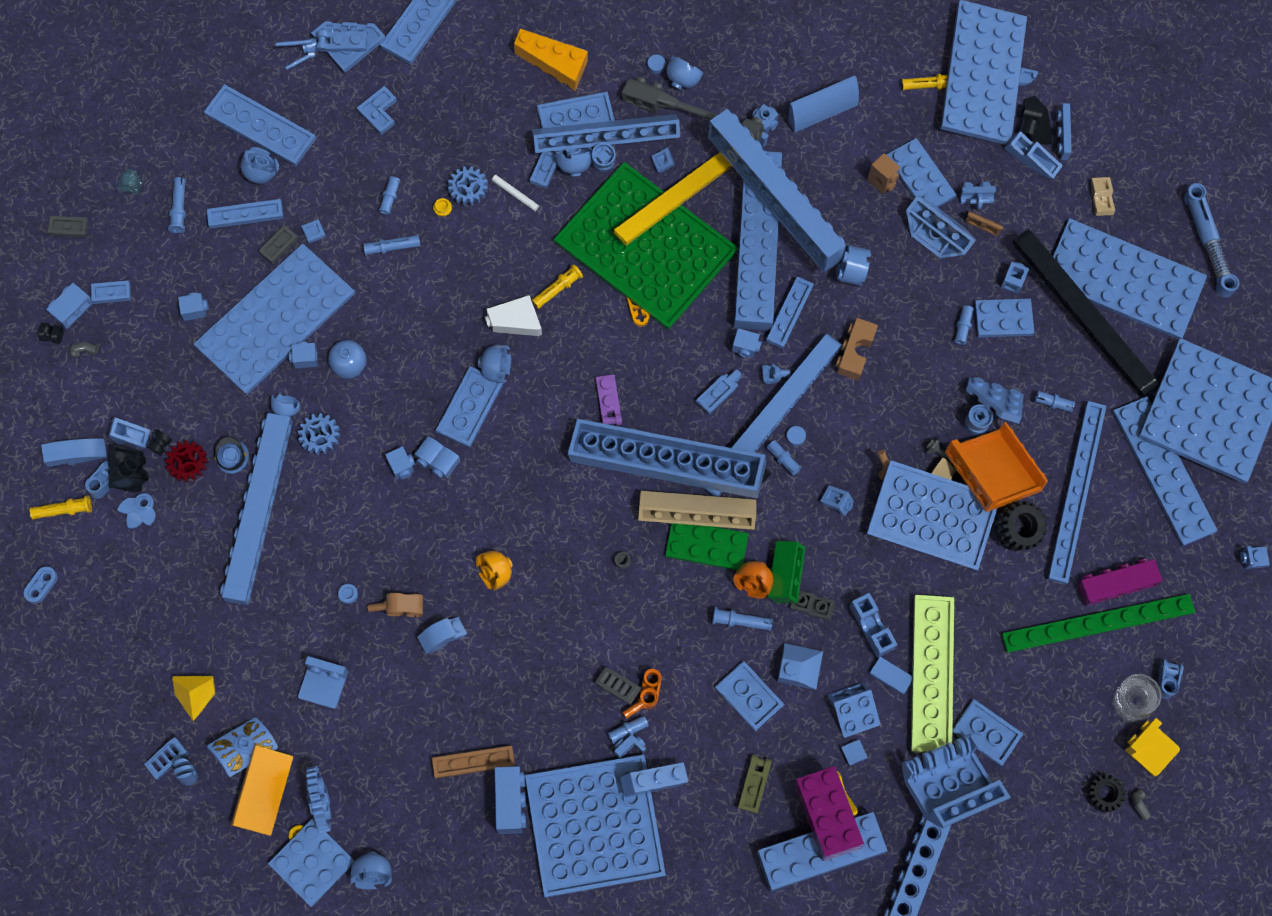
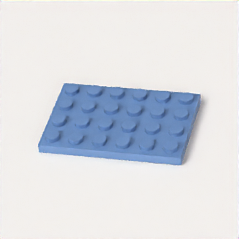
(931, 516)

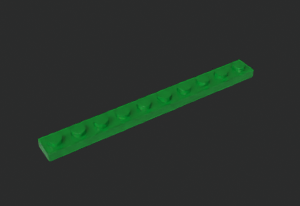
(1098, 623)

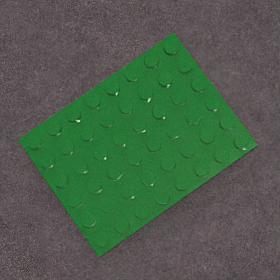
(662, 266)

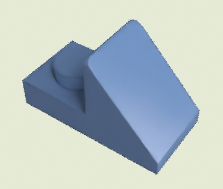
(129, 433)

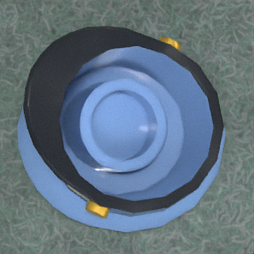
(231, 455)

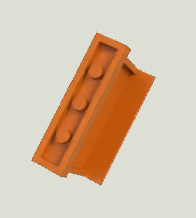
(996, 468)

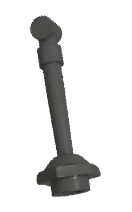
(934, 446)

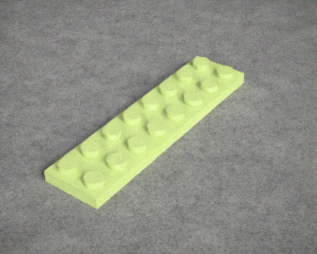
(932, 672)

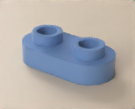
(39, 584)

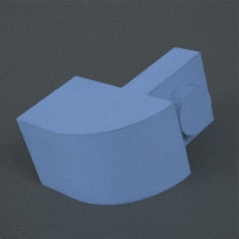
(441, 633)

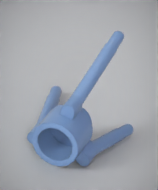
(308, 46)

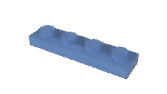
(245, 213)
(790, 312)

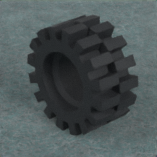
(1114, 784)

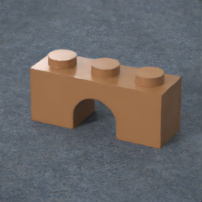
(861, 334)

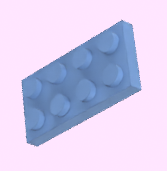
(921, 174)

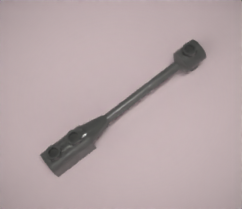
(652, 97)

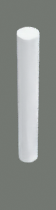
(517, 194)

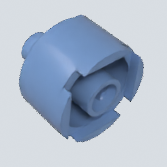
(853, 265)

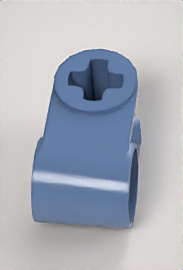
(101, 478)
(1170, 675)

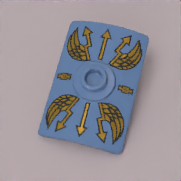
(236, 747)

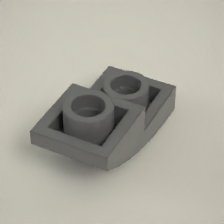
(814, 606)

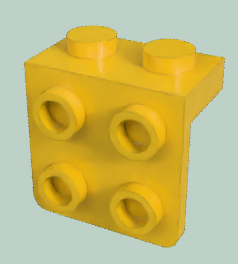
(1152, 747)

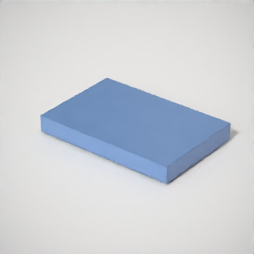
(749, 696)
(992, 733)

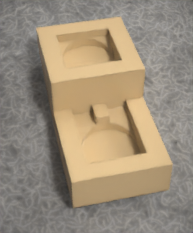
(1102, 196)

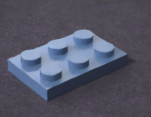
(1004, 318)

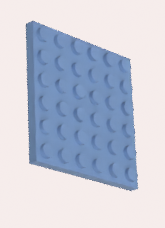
(1211, 411)
(590, 831)

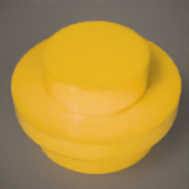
(442, 207)

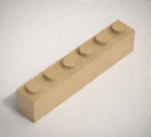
(697, 510)

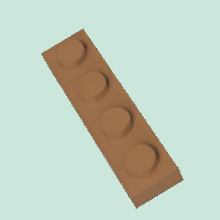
(473, 762)

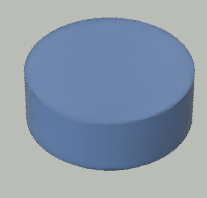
(656, 64)
(796, 436)
(347, 593)

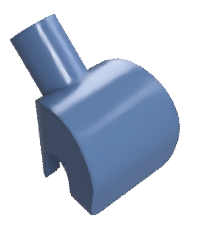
(773, 373)

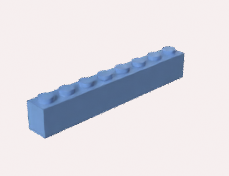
(606, 132)

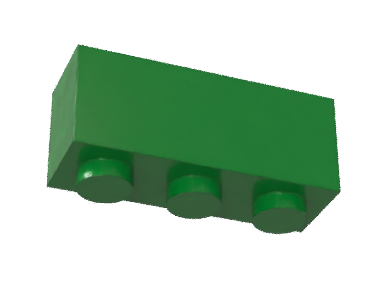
(787, 571)

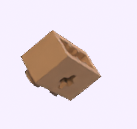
(884, 174)

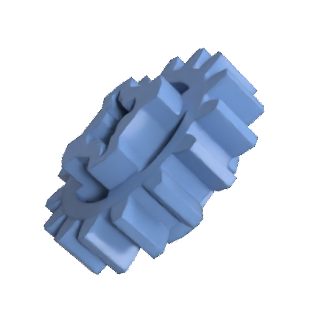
(468, 177)
(319, 425)

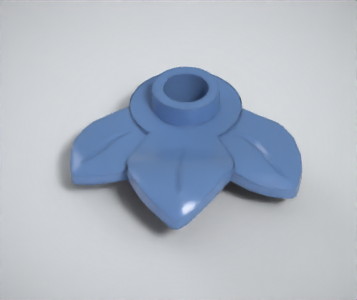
(136, 513)

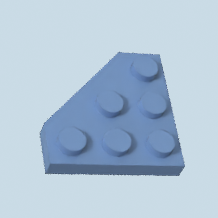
(348, 59)
(1005, 401)

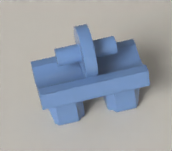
(977, 195)

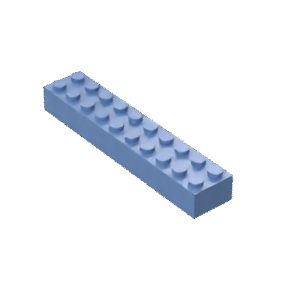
(776, 190)
(756, 261)
(667, 458)

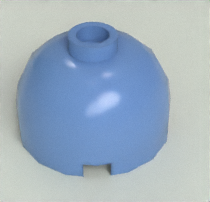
(683, 74)
(574, 160)
(258, 165)
(347, 359)
(495, 363)
(371, 870)

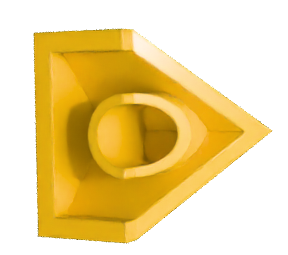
(193, 692)

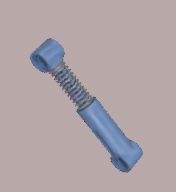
(1210, 238)

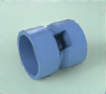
(603, 157)
(978, 420)

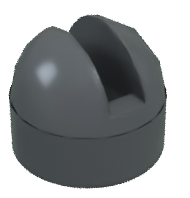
(619, 559)

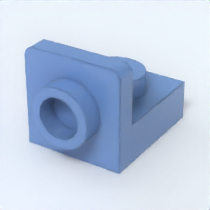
(838, 500)
(1254, 557)

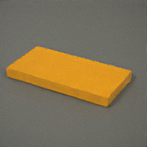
(262, 790)

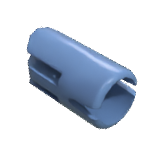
(185, 772)

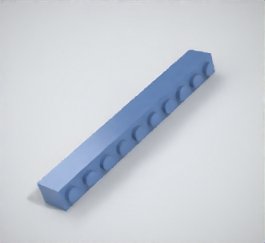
(257, 509)

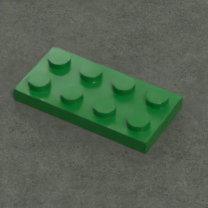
(707, 545)

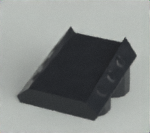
(127, 469)

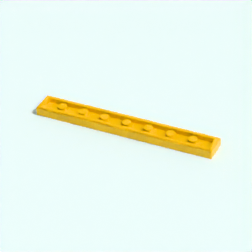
(672, 198)

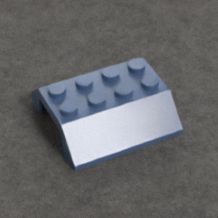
(951, 784)

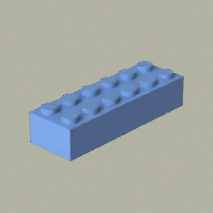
(801, 859)

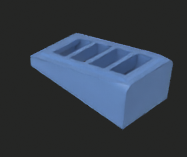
(161, 753)

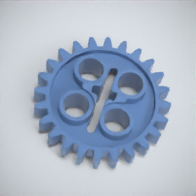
(318, 799)

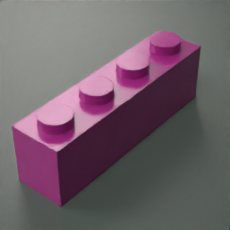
(1119, 582)

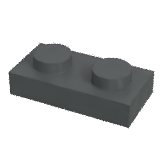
(68, 226)
(278, 244)

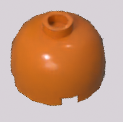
(754, 578)

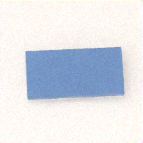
(576, 111)
(469, 407)

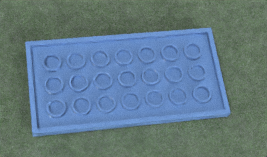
(983, 72)
(1129, 279)
(273, 318)

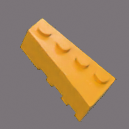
(552, 56)

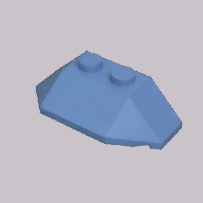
(937, 229)

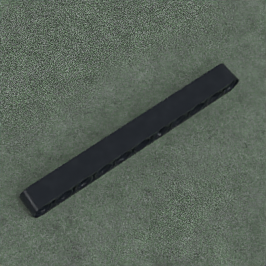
(1085, 313)

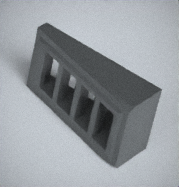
(608, 678)

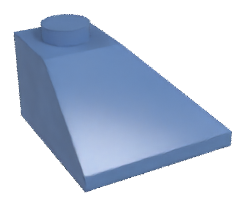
(800, 666)

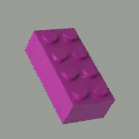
(829, 813)

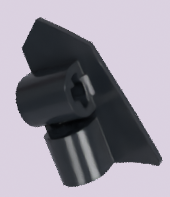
(1036, 121)

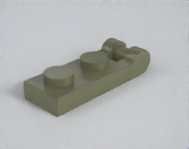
(754, 785)

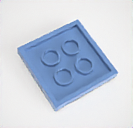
(311, 863)

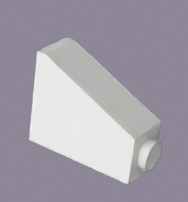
(514, 318)

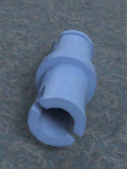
(389, 195)
(963, 325)
(1054, 401)
(784, 457)
(628, 729)

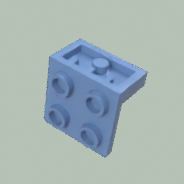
(323, 682)
(854, 709)

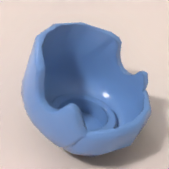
(284, 405)

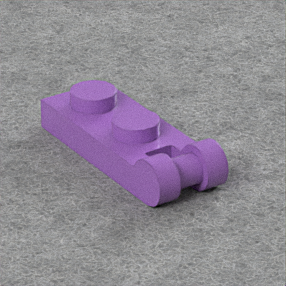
(608, 399)

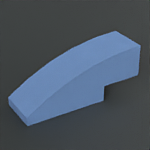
(1033, 155)
(73, 451)

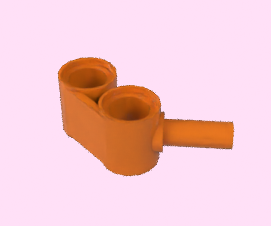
(647, 688)

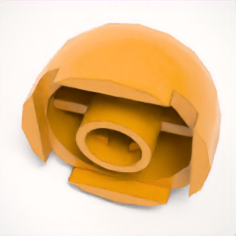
(494, 565)

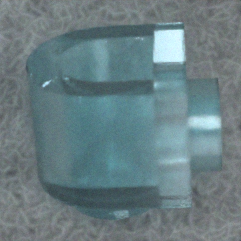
(130, 181)

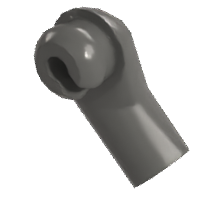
(76, 348)
(1140, 807)

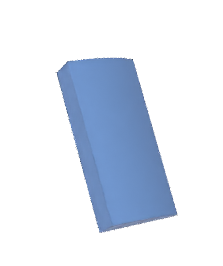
(824, 104)

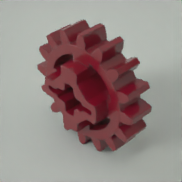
(183, 453)

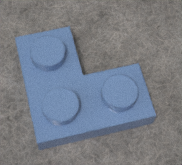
(374, 110)

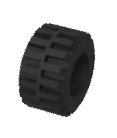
(1033, 524)

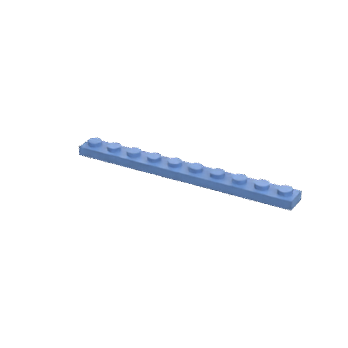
(1076, 493)

